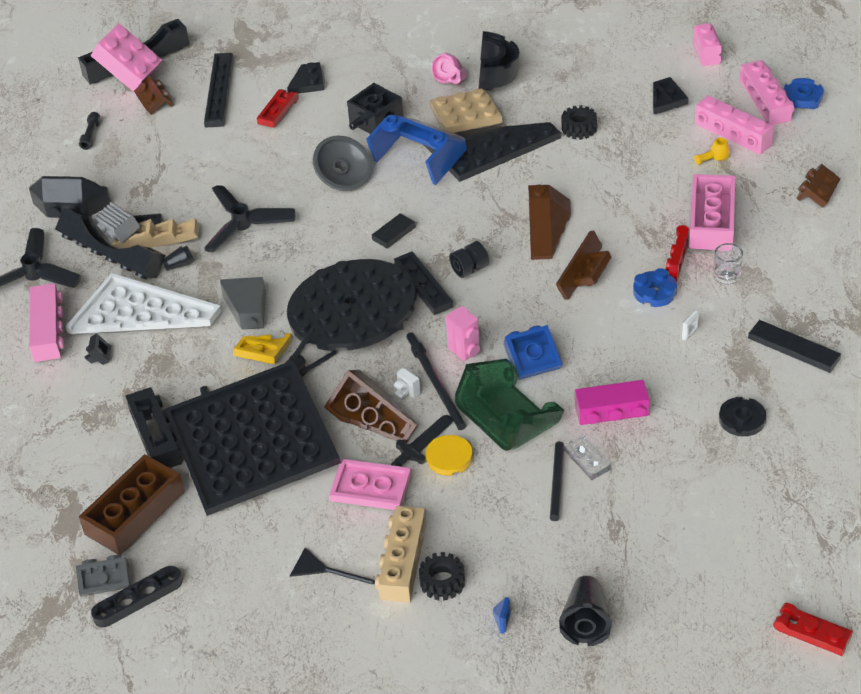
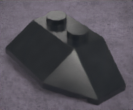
(55, 192)

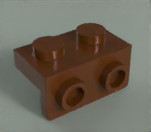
(153, 94)
(819, 185)

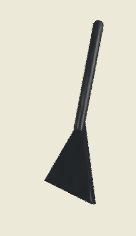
(309, 564)

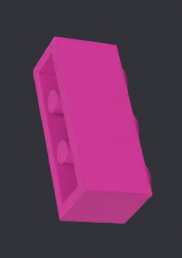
(612, 402)

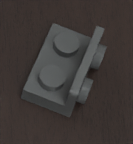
(102, 576)

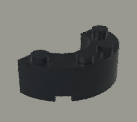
(498, 61)

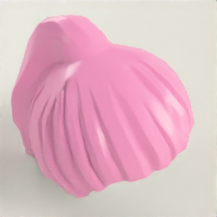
(448, 69)

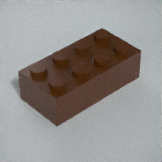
(131, 504)

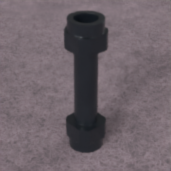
(86, 139)

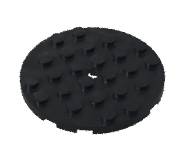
(381, 300)

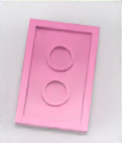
(370, 484)

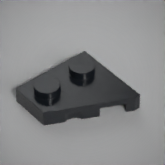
(307, 79)

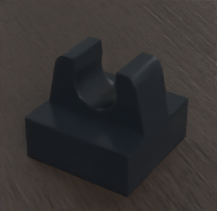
(98, 350)

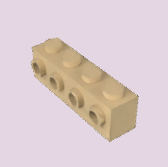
(402, 554)

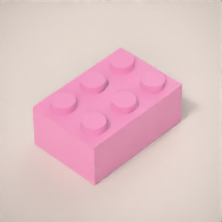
(126, 57)

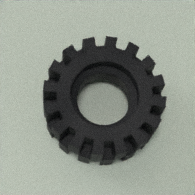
(579, 122)
(445, 587)

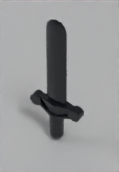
(412, 450)

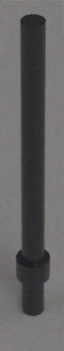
(420, 352)

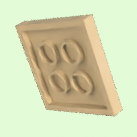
(465, 111)

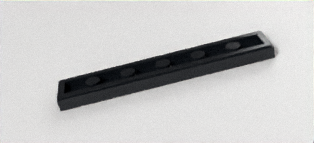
(218, 90)

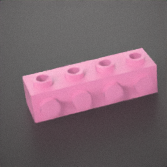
(766, 92)
(734, 124)
(45, 322)

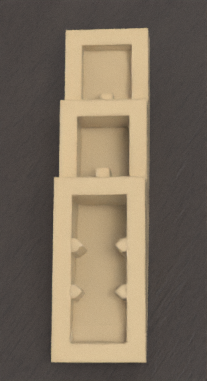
(161, 234)

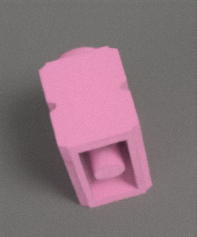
(707, 44)
(463, 333)

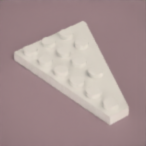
(135, 305)

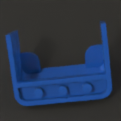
(447, 145)

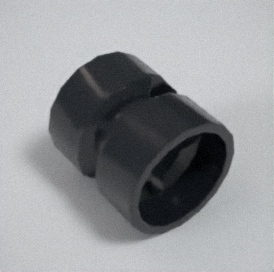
(471, 257)

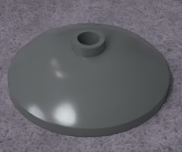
(346, 155)

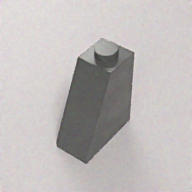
(245, 300)

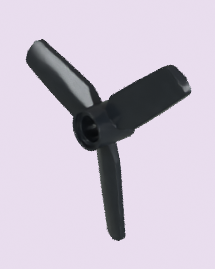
(243, 218)
(34, 269)

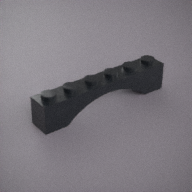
(167, 39)
(139, 258)

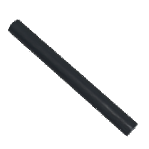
(557, 481)

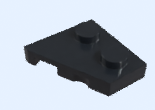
(667, 96)

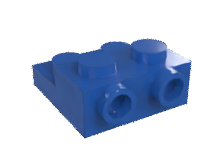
(532, 351)

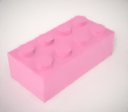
(712, 211)

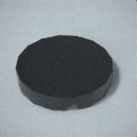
(742, 416)

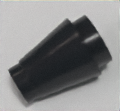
(178, 258)

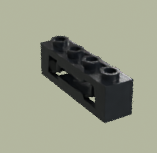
(141, 406)

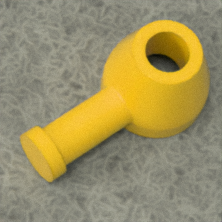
(719, 151)

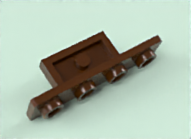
(584, 266)

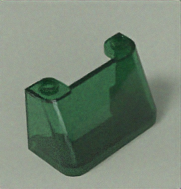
(498, 408)

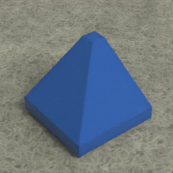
(502, 614)

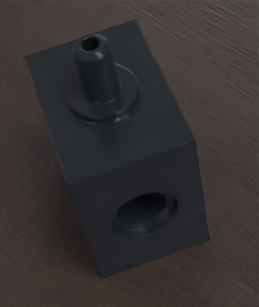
(372, 106)

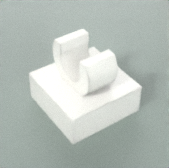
(407, 384)

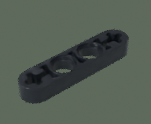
(135, 593)

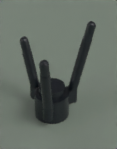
(300, 360)

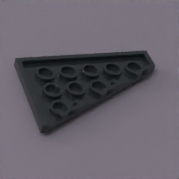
(498, 145)

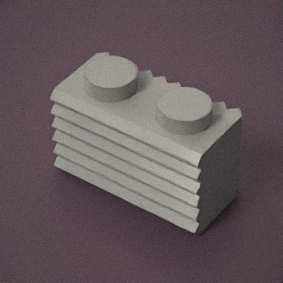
(116, 223)

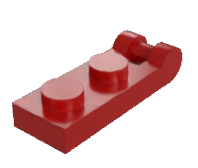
(277, 108)
(678, 252)
(812, 629)

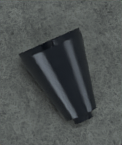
(585, 614)

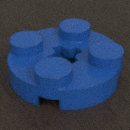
(804, 93)
(644, 288)

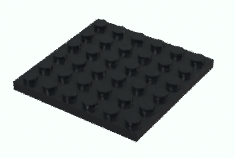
(251, 437)

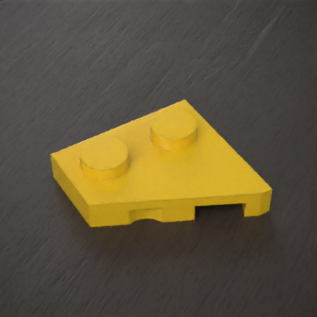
(262, 348)

